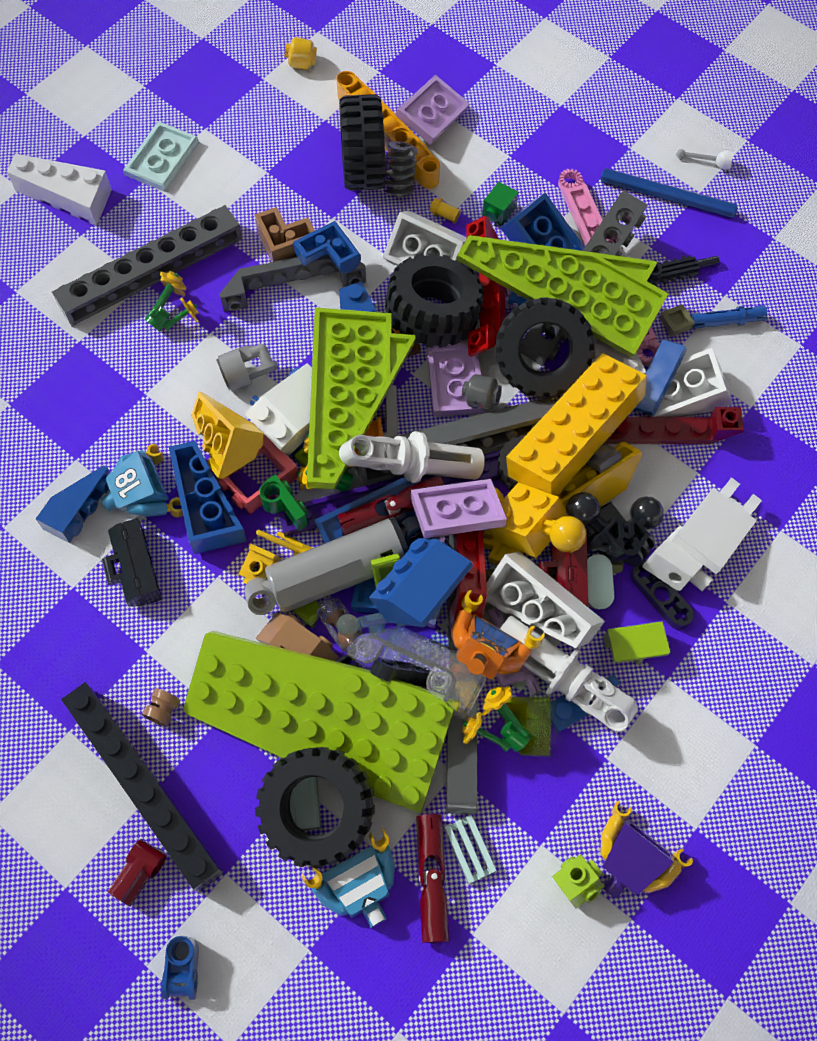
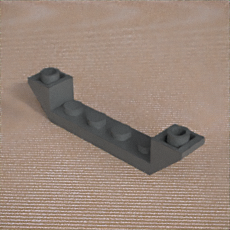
(278, 273)

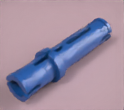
(734, 316)

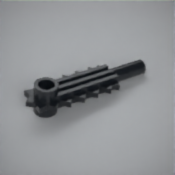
(680, 268)

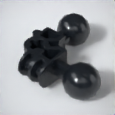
(611, 535)

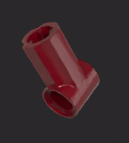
(141, 865)

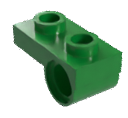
(285, 502)

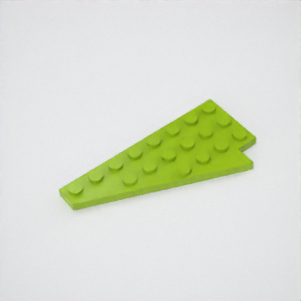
(603, 287)

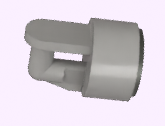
(234, 370)

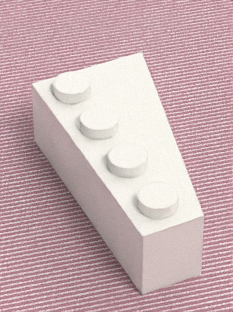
(63, 185)
(540, 601)

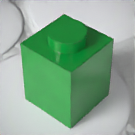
(500, 203)

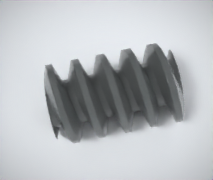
(402, 170)

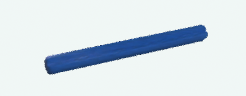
(669, 193)

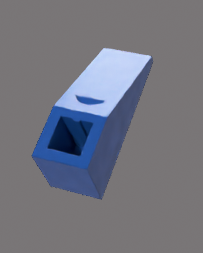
(69, 508)

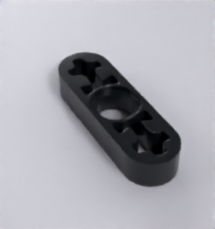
(660, 606)
(398, 670)

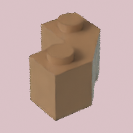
(289, 634)

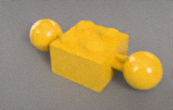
(535, 520)

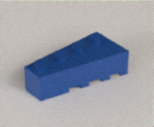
(204, 506)

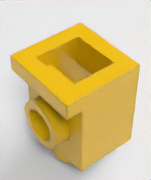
(260, 556)

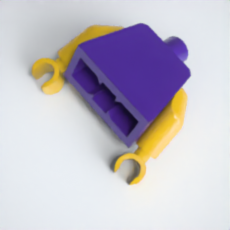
(636, 858)

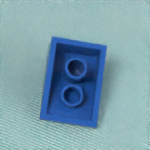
(542, 225)

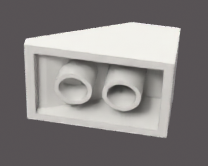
(696, 387)
(285, 411)

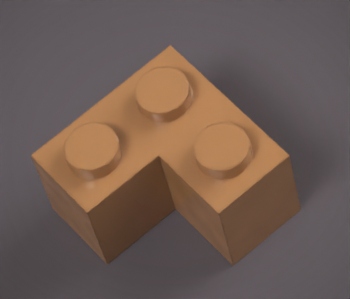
(277, 236)

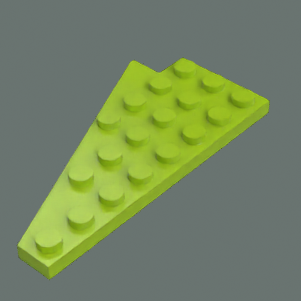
(351, 375)

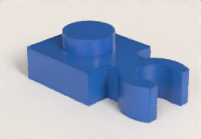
(361, 600)

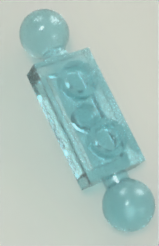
(348, 624)

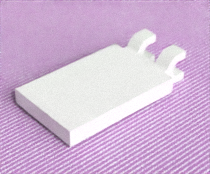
(717, 527)

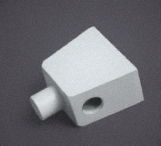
(676, 565)

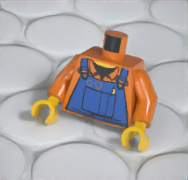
(487, 648)

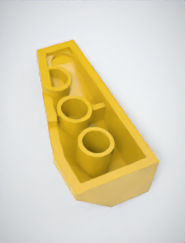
(226, 435)

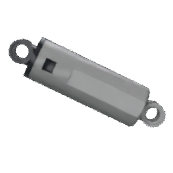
(329, 566)

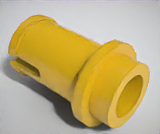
(445, 210)

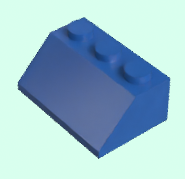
(420, 583)

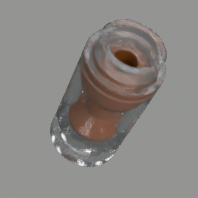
(329, 612)

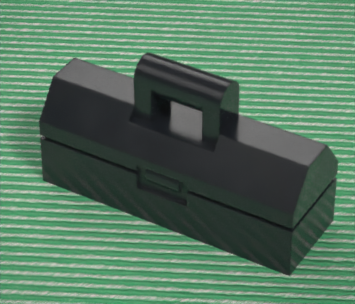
(138, 572)

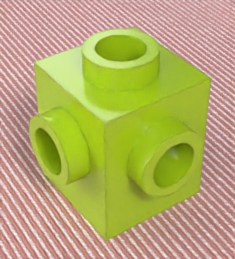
(579, 880)

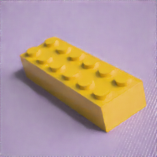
(577, 425)

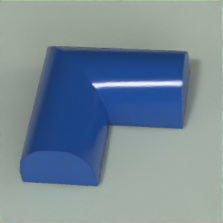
(331, 241)

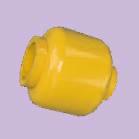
(301, 53)

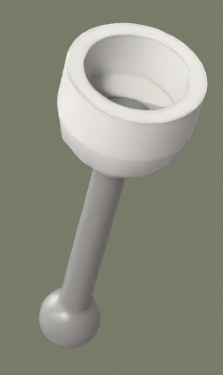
(723, 159)

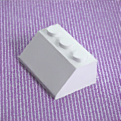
(419, 235)

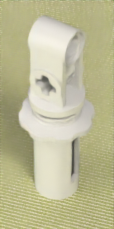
(413, 457)
(575, 680)

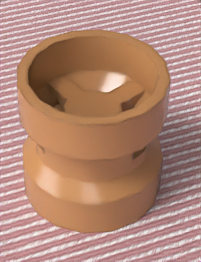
(161, 707)

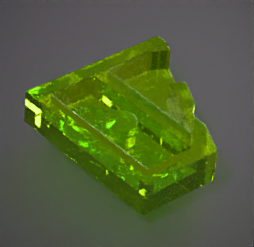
(535, 717)

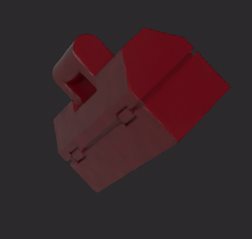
(570, 570)

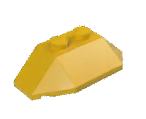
(609, 482)

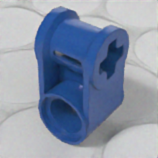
(180, 970)

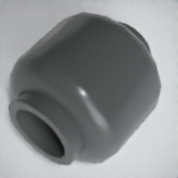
(482, 392)

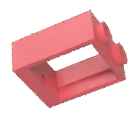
(280, 461)

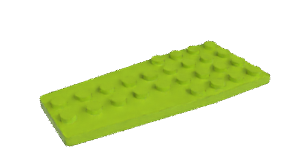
(305, 701)

